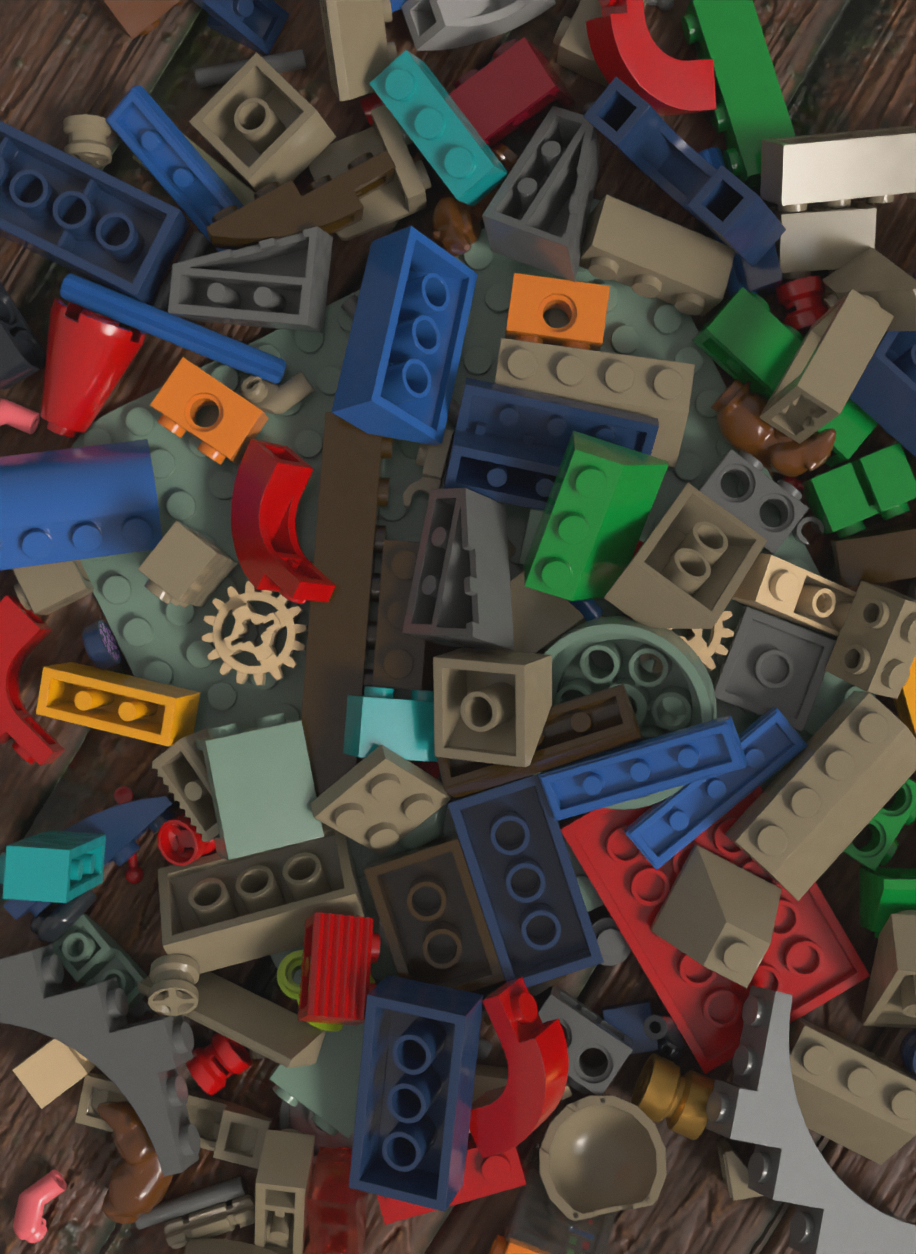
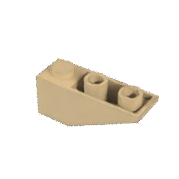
(795, 595)

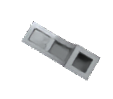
(466, 22)

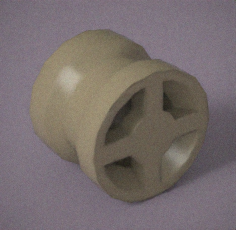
(88, 139)
(173, 985)

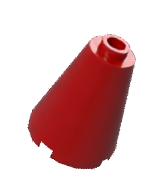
(83, 365)

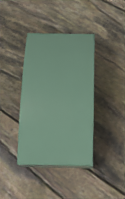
(95, 956)

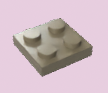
(380, 800)

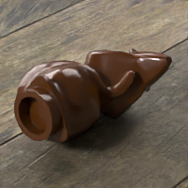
(457, 223)
(741, 427)
(138, 1177)

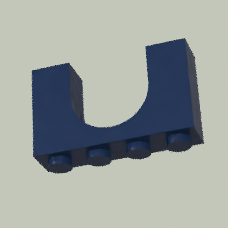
(708, 194)

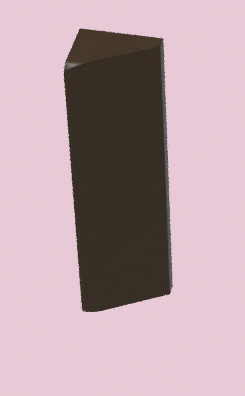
(569, 734)

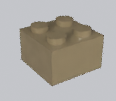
(262, 126)

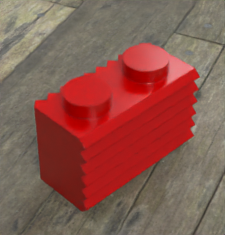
(337, 968)

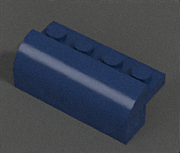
(515, 440)

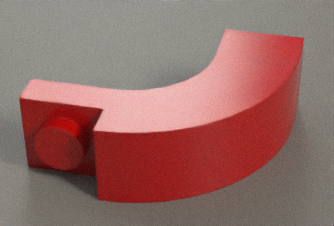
(629, 53)
(264, 523)
(19, 635)
(536, 1071)

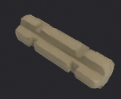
(210, 1221)

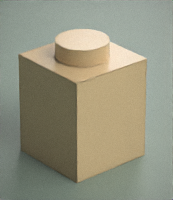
(52, 1071)

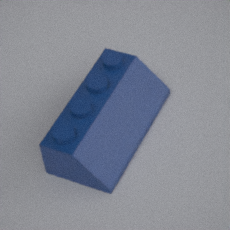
(405, 339)

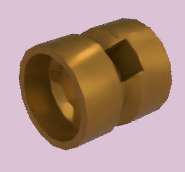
(679, 1098)

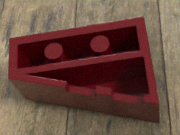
(509, 91)

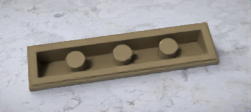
(252, 1021)

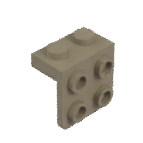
(394, 200)

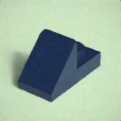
(246, 21)

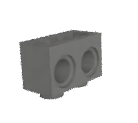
(756, 490)
(586, 1031)

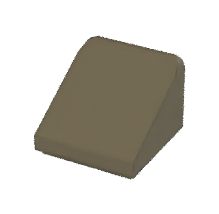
(734, 1171)

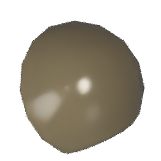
(602, 1158)

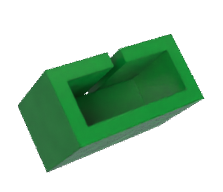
(860, 490)

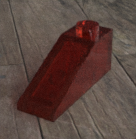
(334, 1210)

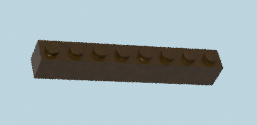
(346, 554)

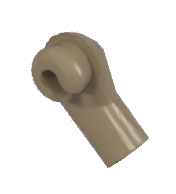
(275, 397)

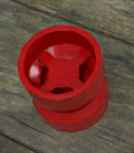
(802, 302)
(181, 843)
(217, 1062)

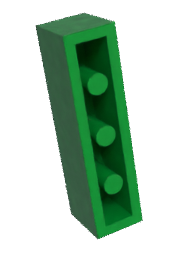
(745, 81)
(759, 348)

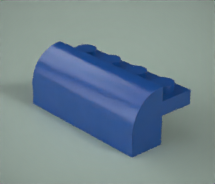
(77, 504)

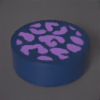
(101, 645)

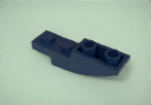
(122, 827)

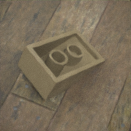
(893, 975)

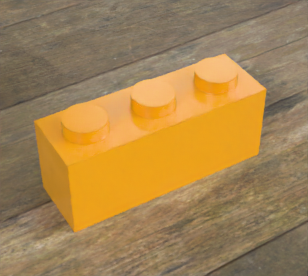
(117, 703)

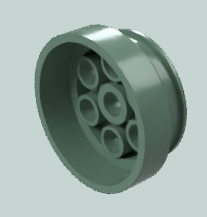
(625, 641)

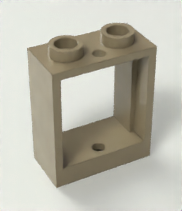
(827, 366)

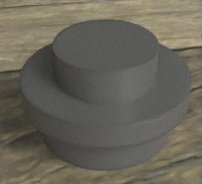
(610, 941)

